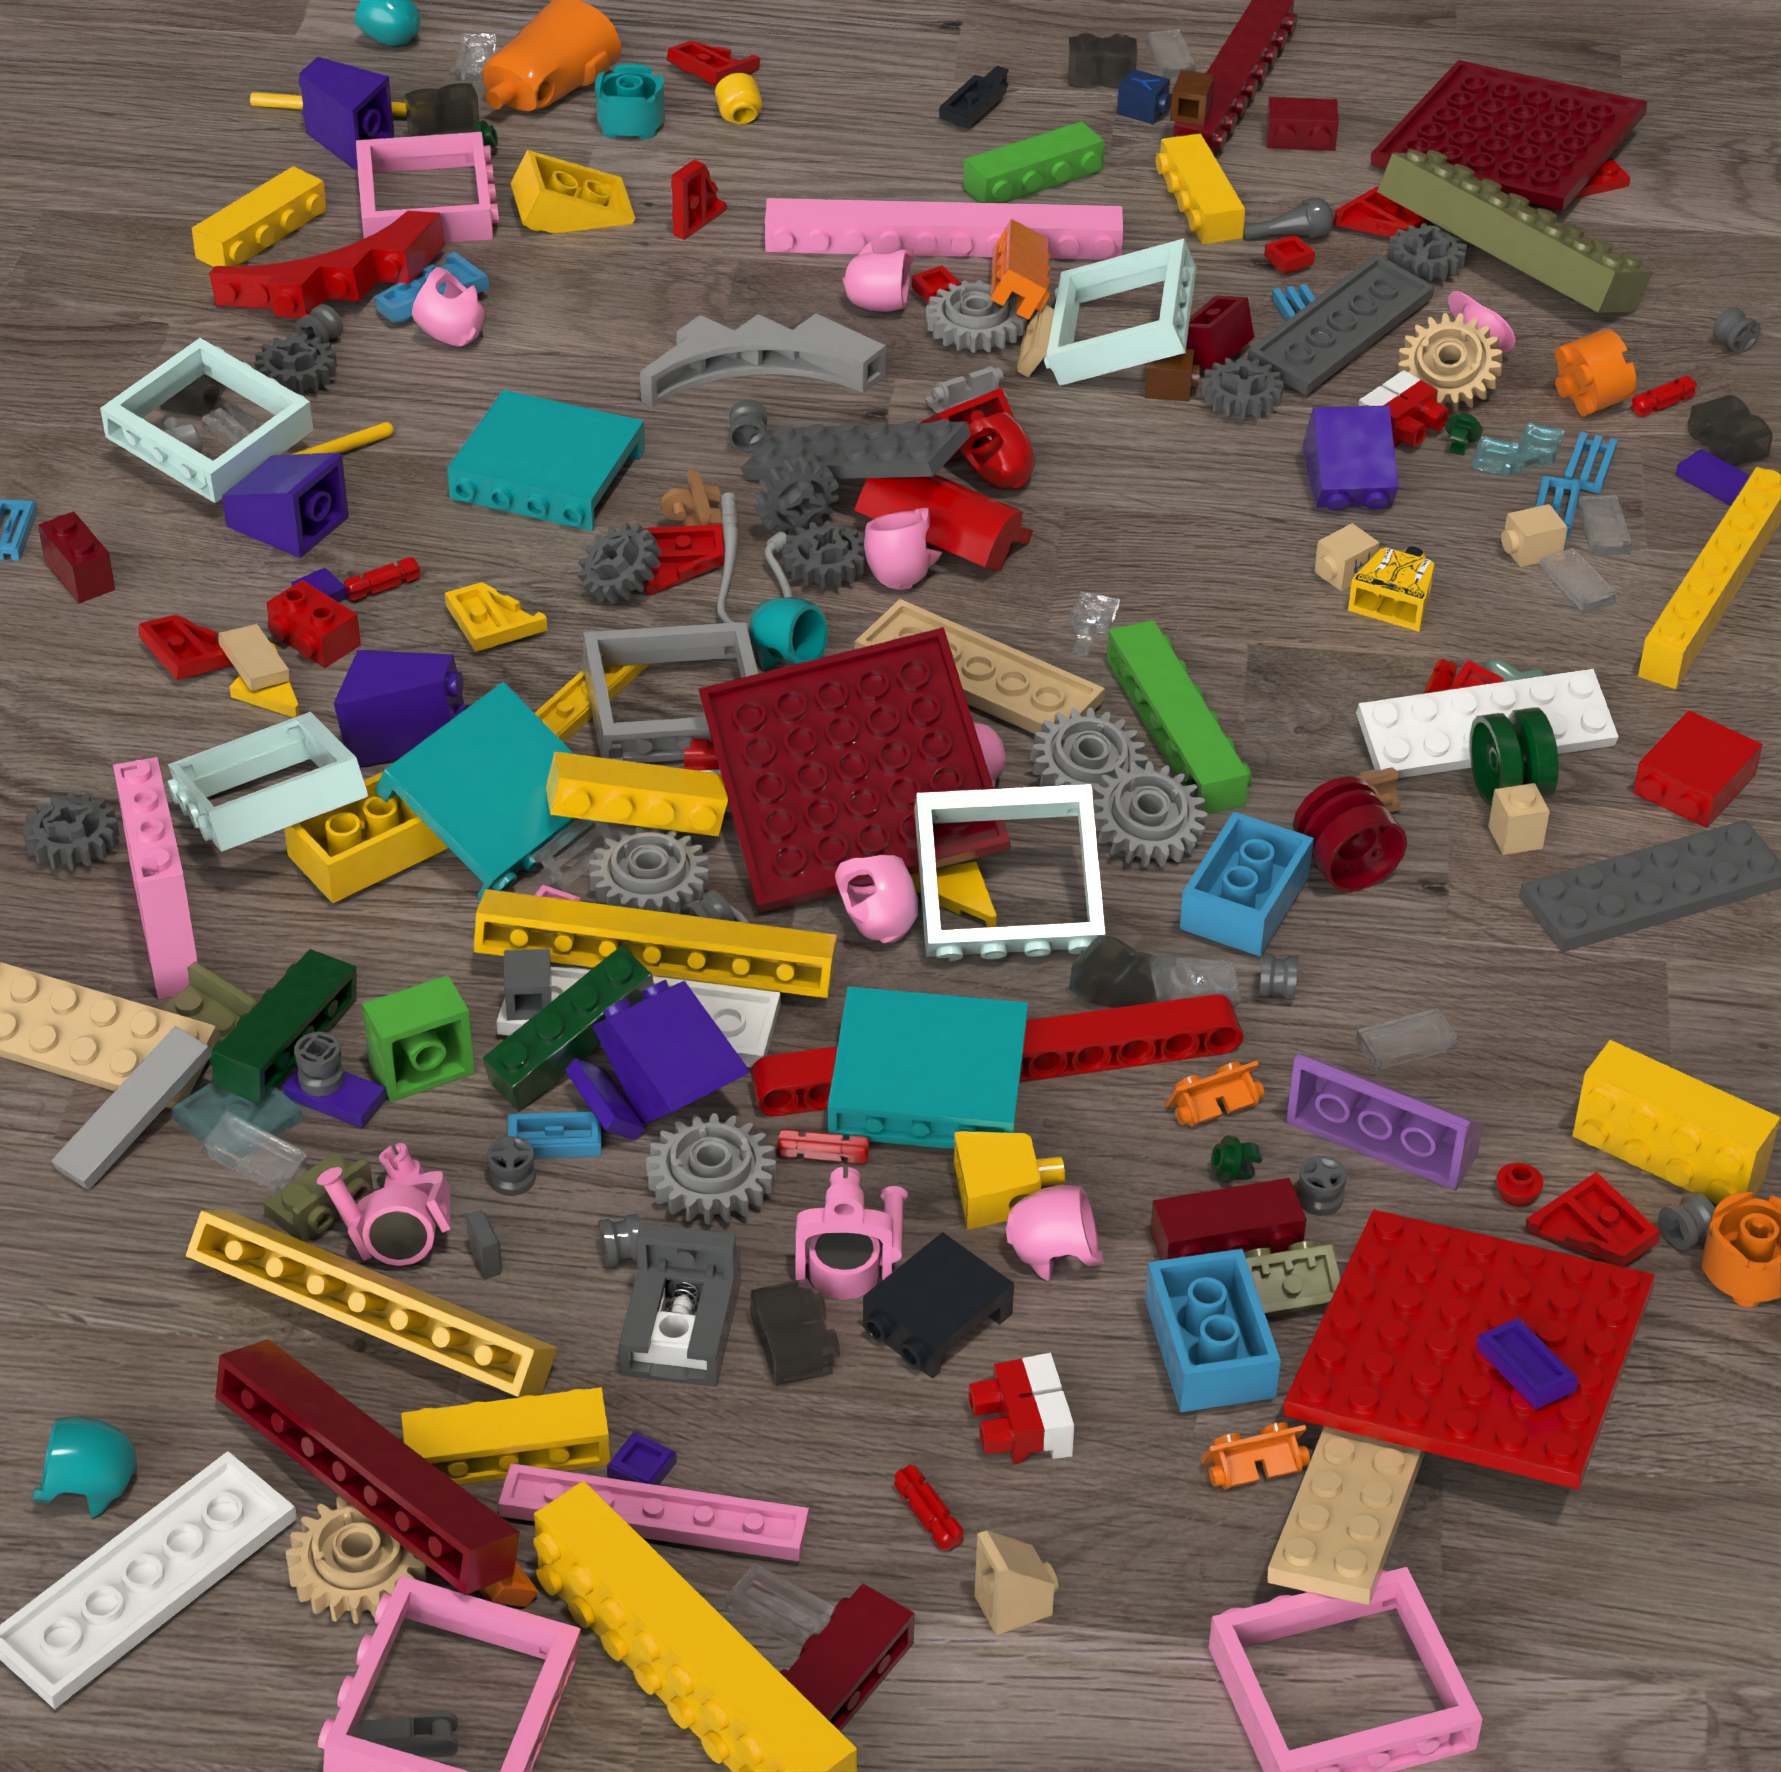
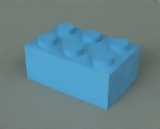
(1246, 883)
(1212, 1330)

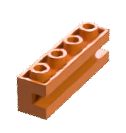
(1021, 267)

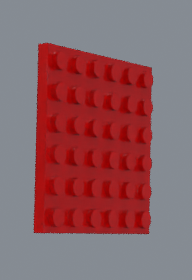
(1404, 1357)

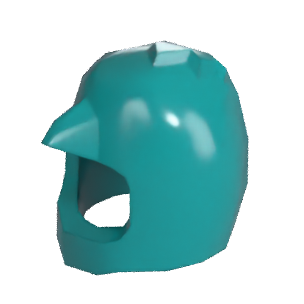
(388, 20)
(787, 631)
(88, 1460)

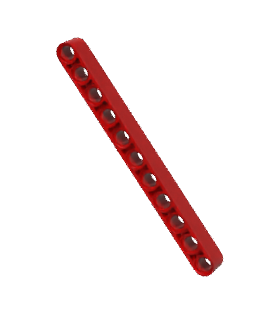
(1052, 1048)

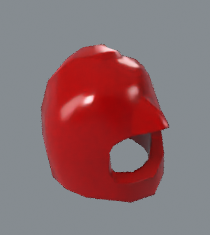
(1004, 460)

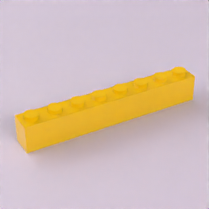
(1713, 581)
(661, 941)
(372, 1302)

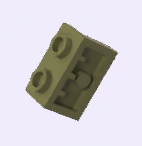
(211, 1000)
(306, 1207)
(1294, 1278)

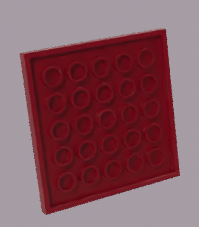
(1516, 130)
(832, 760)

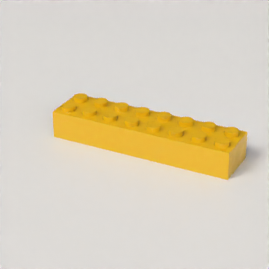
(679, 1643)

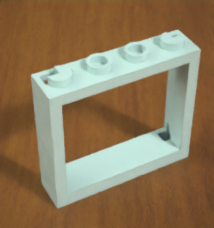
(1129, 346)
(209, 478)
(1007, 805)
(277, 806)

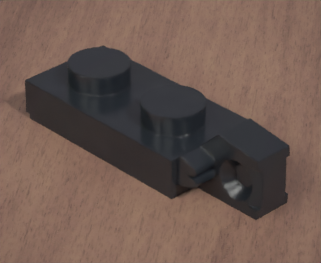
(975, 98)

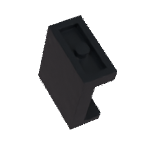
(935, 1302)

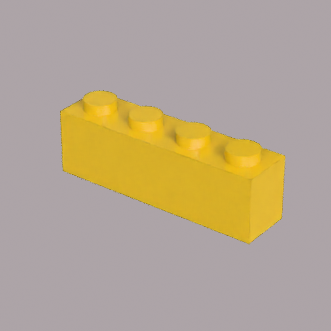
(1201, 189)
(259, 218)
(636, 794)
(538, 1431)

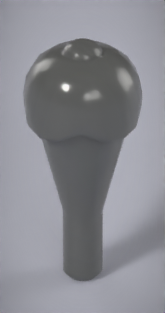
(1310, 219)

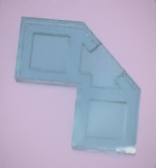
(1537, 445)

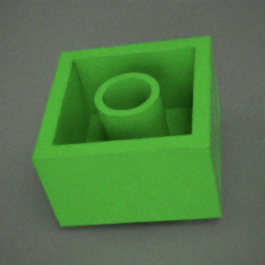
(418, 1038)

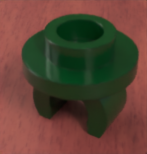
(488, 134)
(1462, 430)
(1233, 1159)

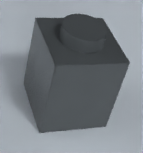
(527, 982)

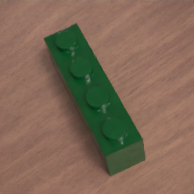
(563, 1030)
(262, 1044)

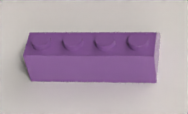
(1382, 1122)

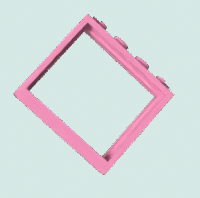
(423, 153)
(156, 874)
(465, 1616)
(1372, 1750)

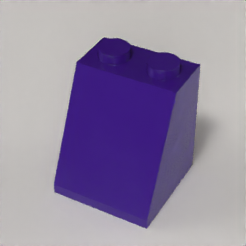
(345, 106)
(1351, 457)
(290, 501)
(396, 702)
(666, 1050)

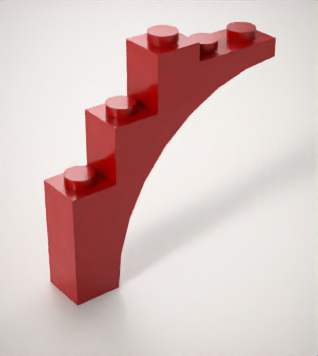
(346, 273)

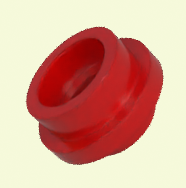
(1519, 1184)

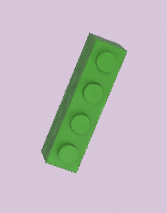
(1034, 164)

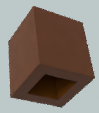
(1192, 97)
(1172, 377)

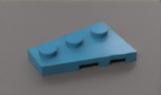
(398, 300)

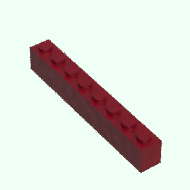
(1242, 66)
(368, 1466)

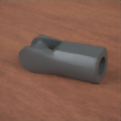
(402, 1732)

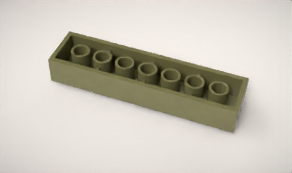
(1515, 232)

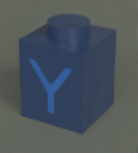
(1144, 96)

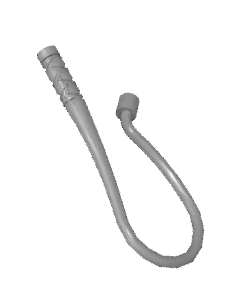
(730, 534)

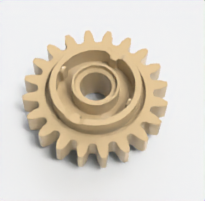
(1472, 348)
(347, 1562)

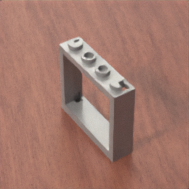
(656, 738)

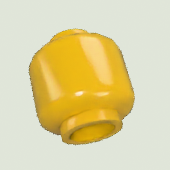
(738, 98)

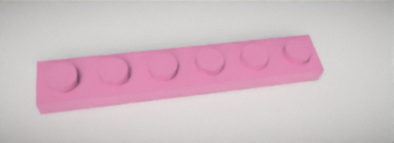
(669, 1512)

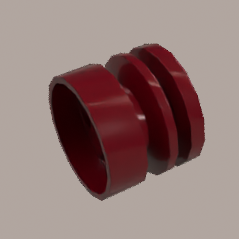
(1352, 833)

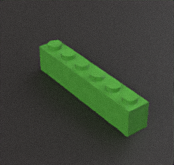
(1177, 715)

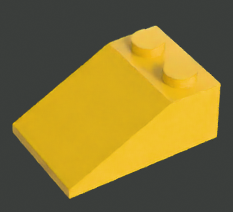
(568, 196)

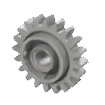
(972, 319)
(1083, 749)
(1148, 814)
(649, 871)
(711, 1168)

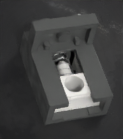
(685, 1273)

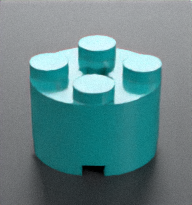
(630, 101)

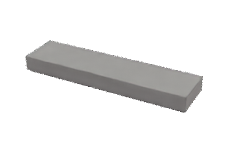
(131, 1108)

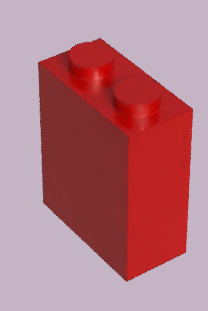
(1697, 768)

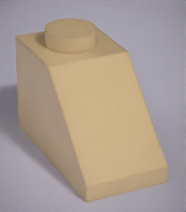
(1012, 1582)

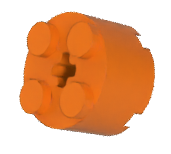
(1594, 372)
(1745, 1248)

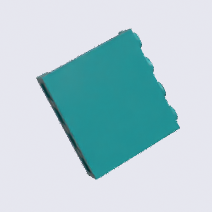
(543, 458)
(484, 786)
(926, 1066)

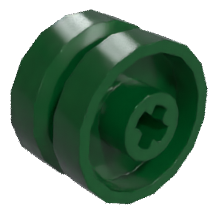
(1513, 752)

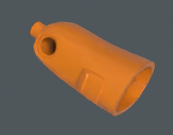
(552, 57)

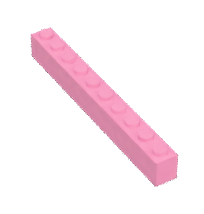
(937, 227)

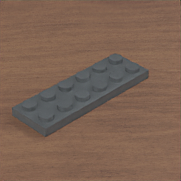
(1341, 323)
(862, 450)
(1653, 885)

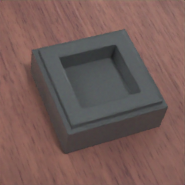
(484, 1244)

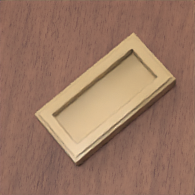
(1035, 341)
(254, 657)

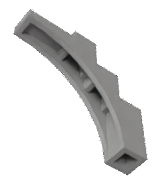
(763, 347)

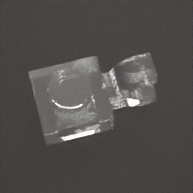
(1091, 615)

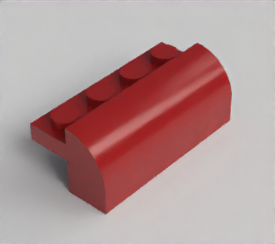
(959, 517)

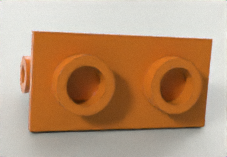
(1199, 1096)
(1236, 1457)

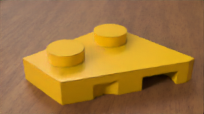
(491, 617)

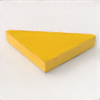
(276, 698)
(963, 890)

